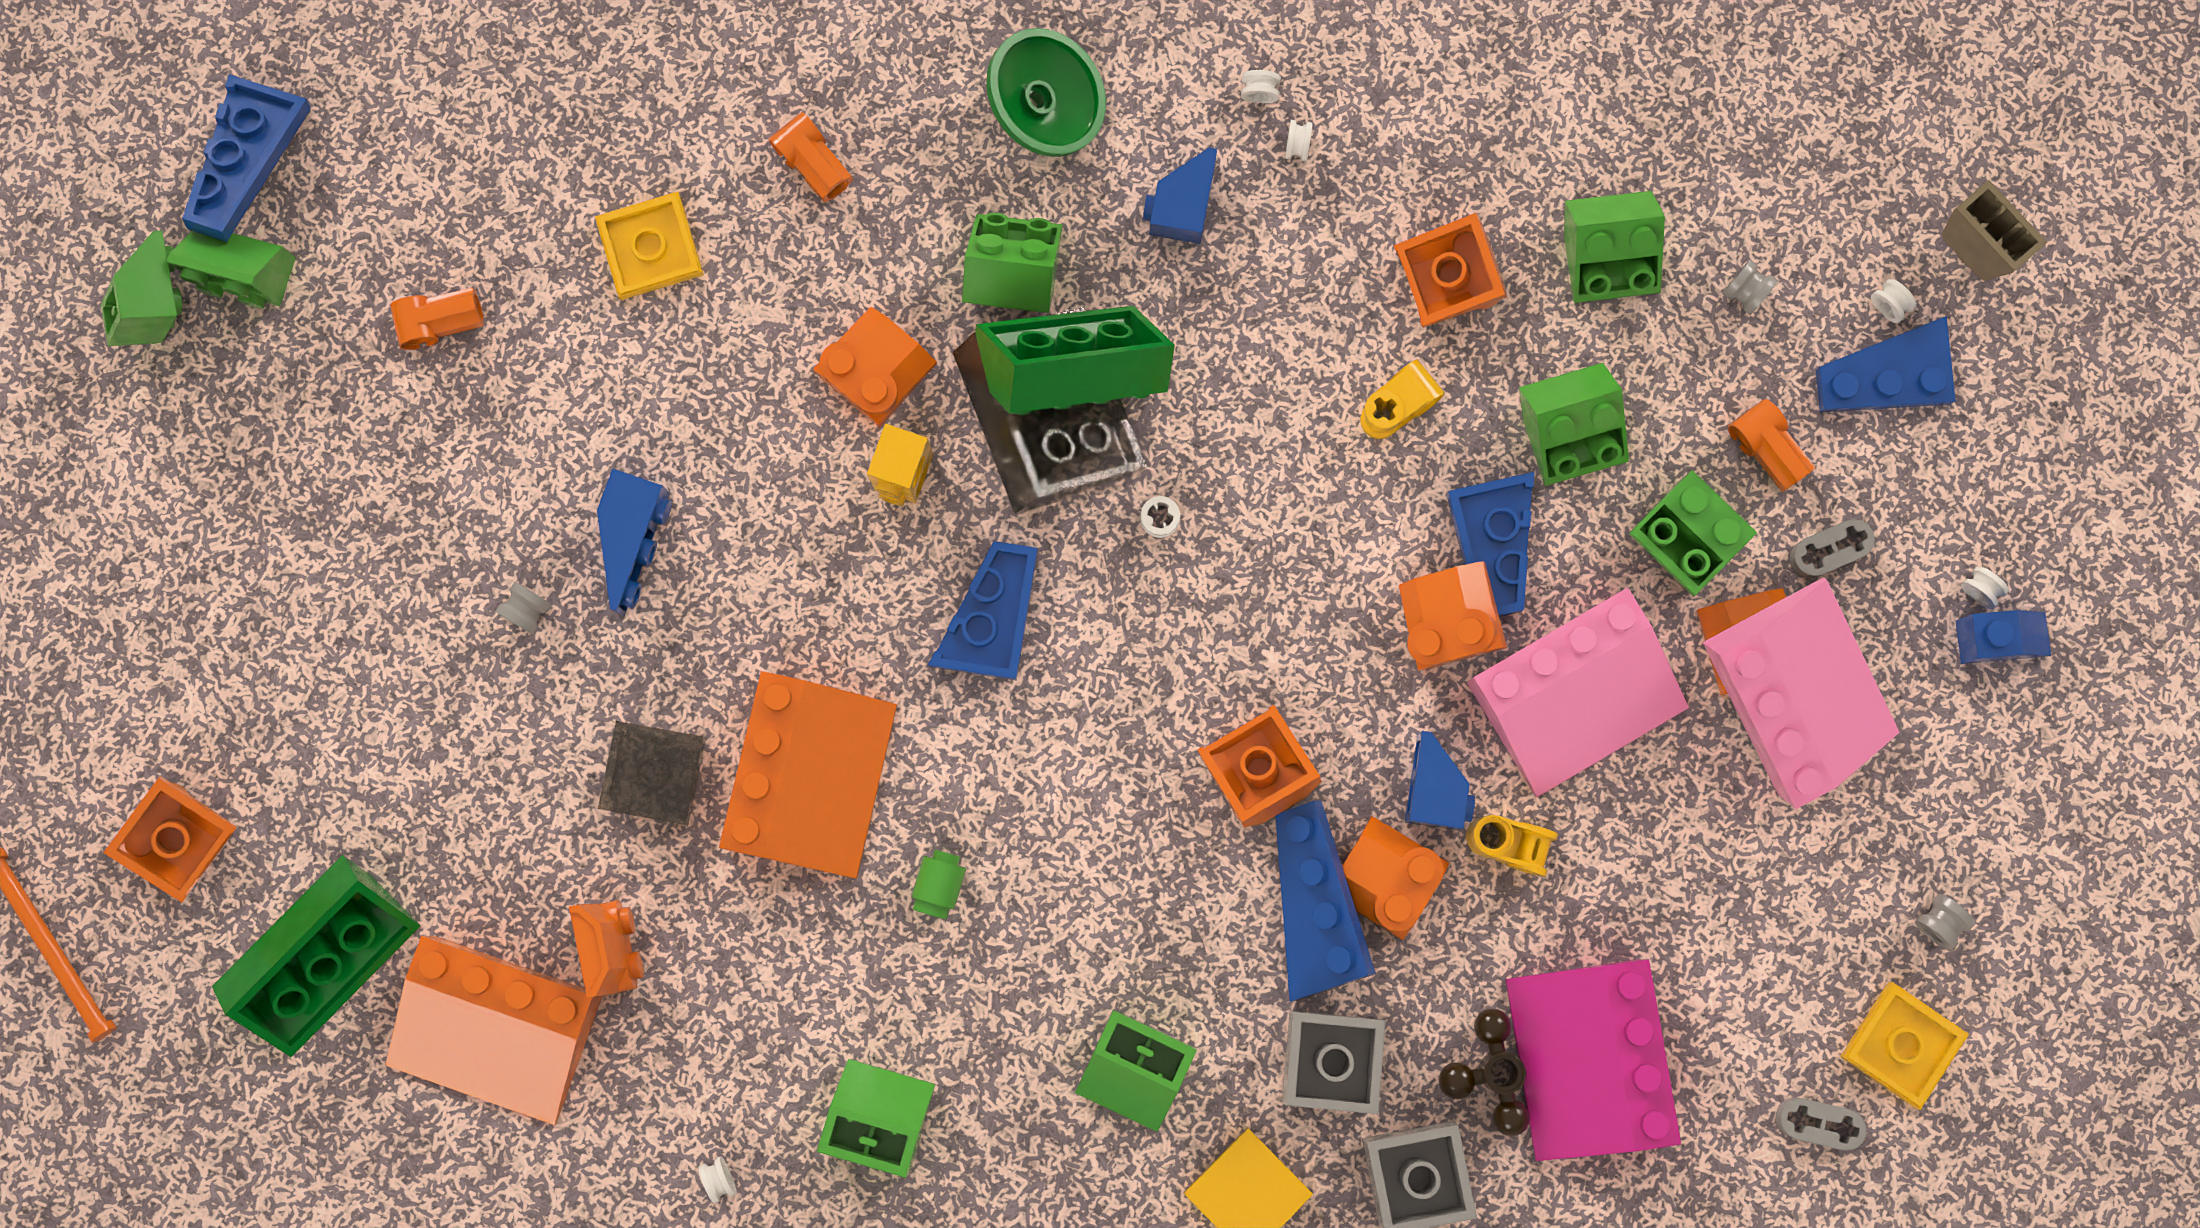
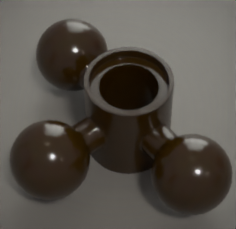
(1459, 1080)

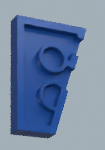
(1895, 373)
(1494, 528)
(992, 619)

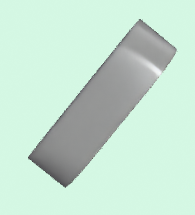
(1827, 539)
(1823, 1113)

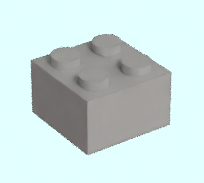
(1333, 1062)
(1419, 1177)

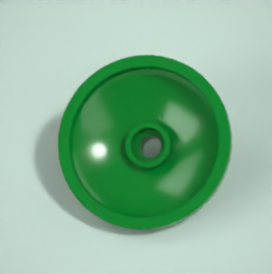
(1059, 80)

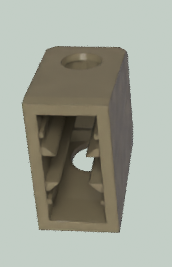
(1991, 234)

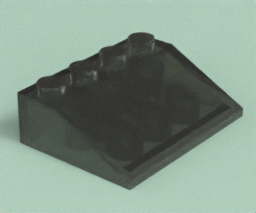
(1050, 449)

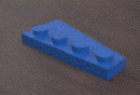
(245, 147)
(1319, 915)

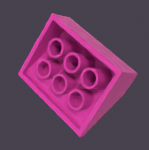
(1593, 1061)

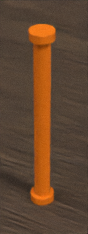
(53, 954)

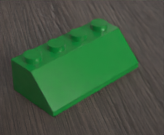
(1074, 359)
(314, 957)

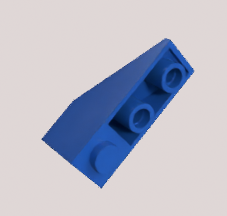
(627, 525)

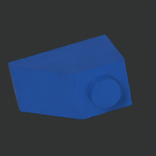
(1182, 200)
(2003, 636)
(1437, 788)

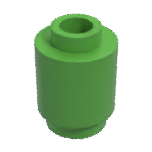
(938, 884)

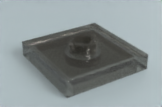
(651, 773)

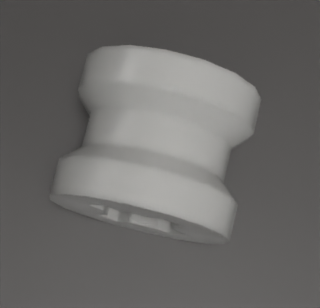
(1750, 287)
(523, 608)
(1945, 922)

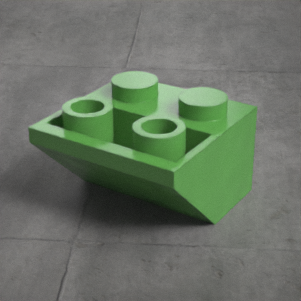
(1614, 246)
(1011, 262)
(240, 266)
(140, 297)
(1575, 423)
(1692, 532)
(1136, 1070)
(876, 1118)

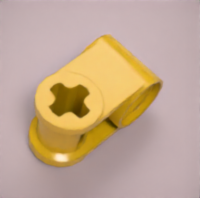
(1404, 396)
(1519, 843)

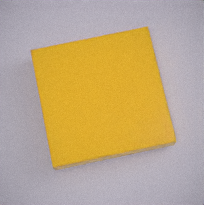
(649, 245)
(1904, 1045)
(1248, 1187)

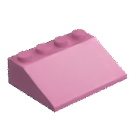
(1580, 692)
(1803, 692)

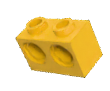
(900, 465)

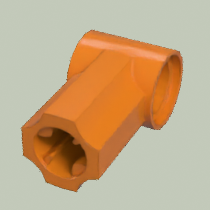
(806, 151)
(426, 319)
(1766, 438)

